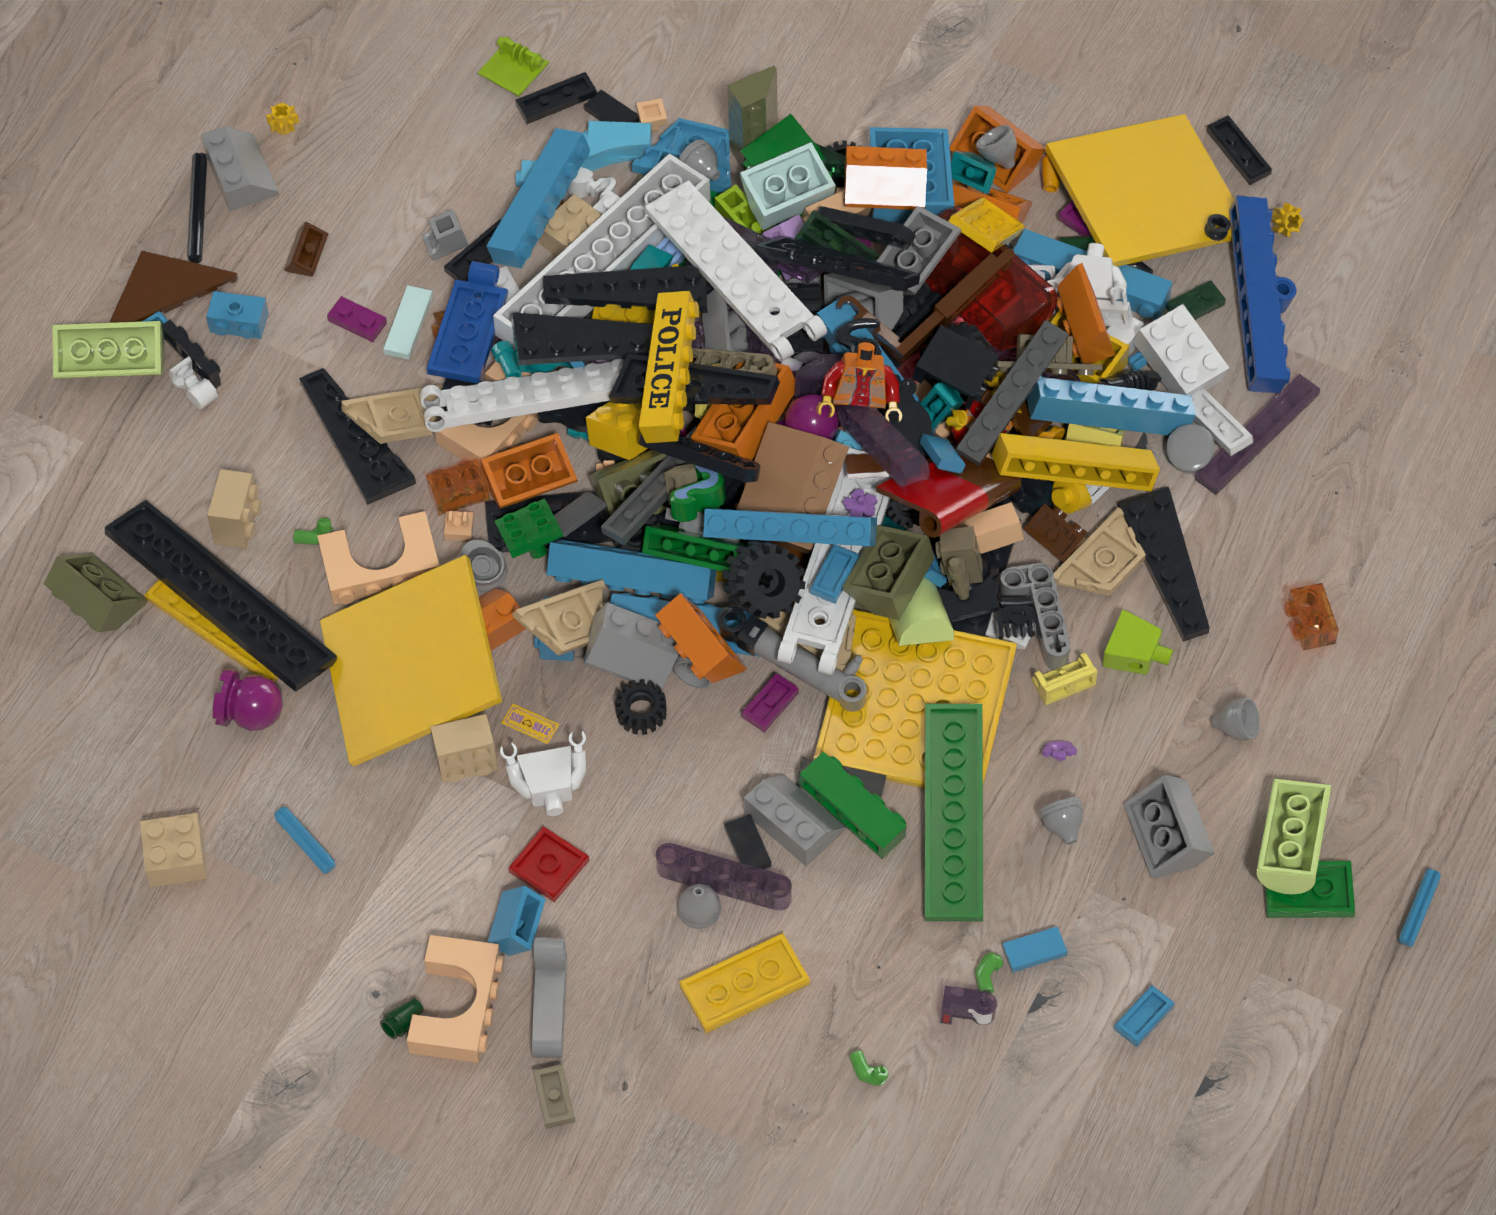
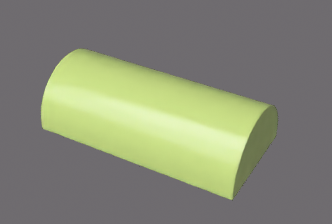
(108, 350)
(924, 618)
(1293, 836)

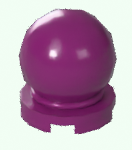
(803, 417)
(250, 702)

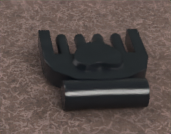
(1017, 612)

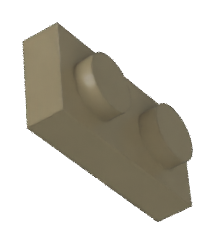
(554, 1096)

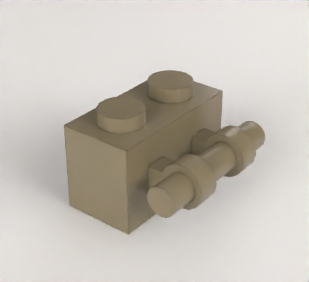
(960, 559)

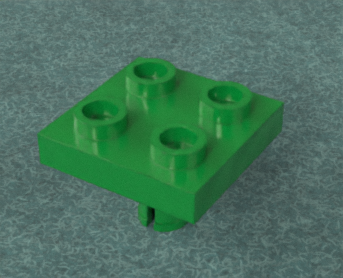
(529, 529)

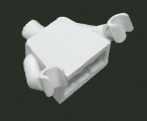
(1104, 277)
(547, 775)

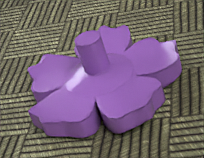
(860, 505)
(1059, 750)

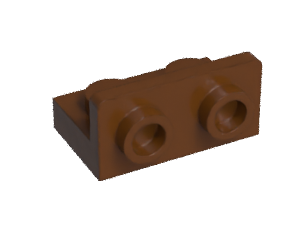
(1055, 533)

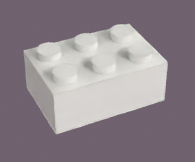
(1181, 353)

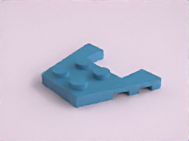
(678, 137)

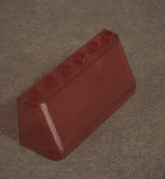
(1010, 306)

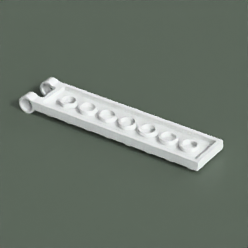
(733, 268)
(520, 395)
(837, 616)

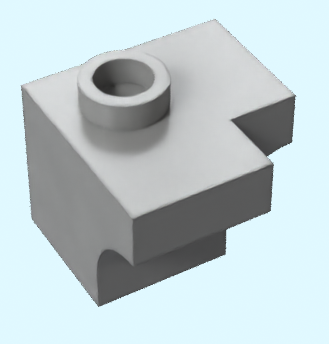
(444, 235)

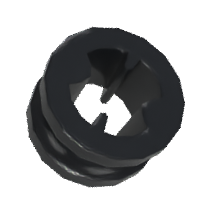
(1214, 233)

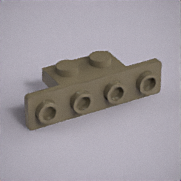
(1060, 363)

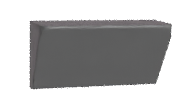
(579, 512)

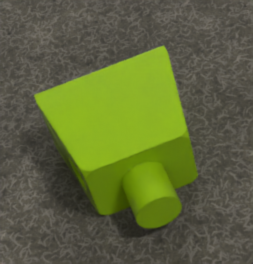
(1135, 646)

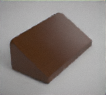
(306, 250)
(863, 466)

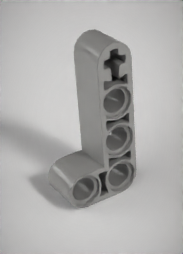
(1048, 616)
(549, 997)

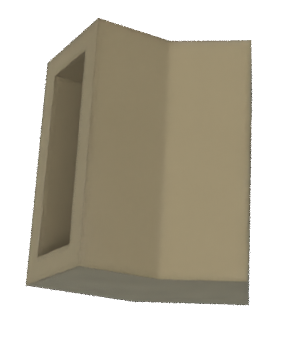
(679, 477)

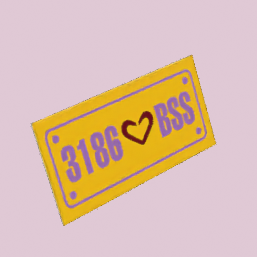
(530, 723)

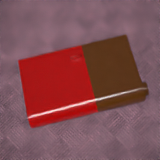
(952, 497)

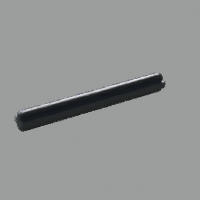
(197, 208)

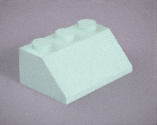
(786, 185)

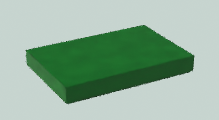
(1328, 898)

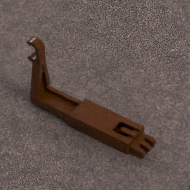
(944, 311)

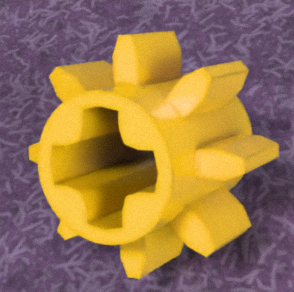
(282, 118)
(1287, 219)

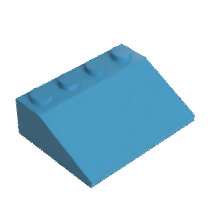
(939, 175)

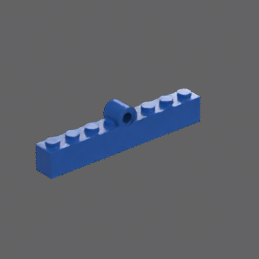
(1260, 294)

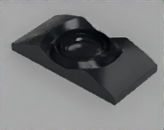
(981, 597)

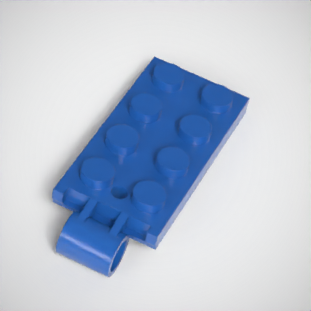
(468, 325)

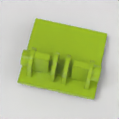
(513, 66)

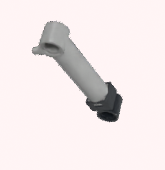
(758, 639)

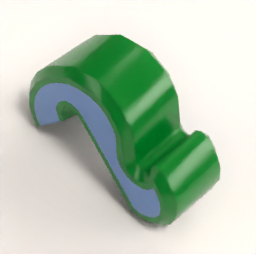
(696, 497)

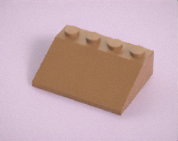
(794, 475)

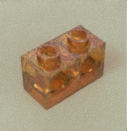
(459, 492)
(1316, 616)

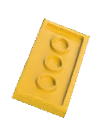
(987, 224)
(744, 983)

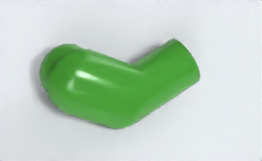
(310, 537)
(984, 970)
(871, 1075)

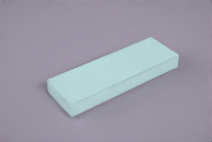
(408, 322)

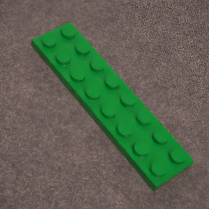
(954, 812)

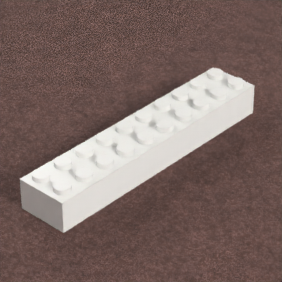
(606, 245)

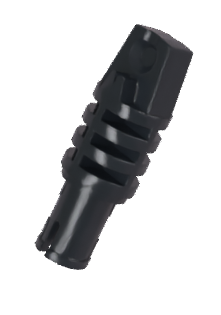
(1135, 379)

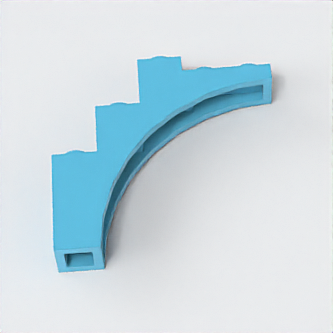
(608, 145)

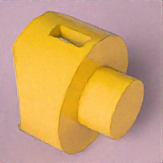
(1070, 496)

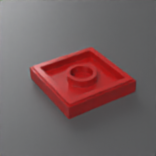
(548, 864)

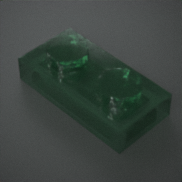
(1199, 300)

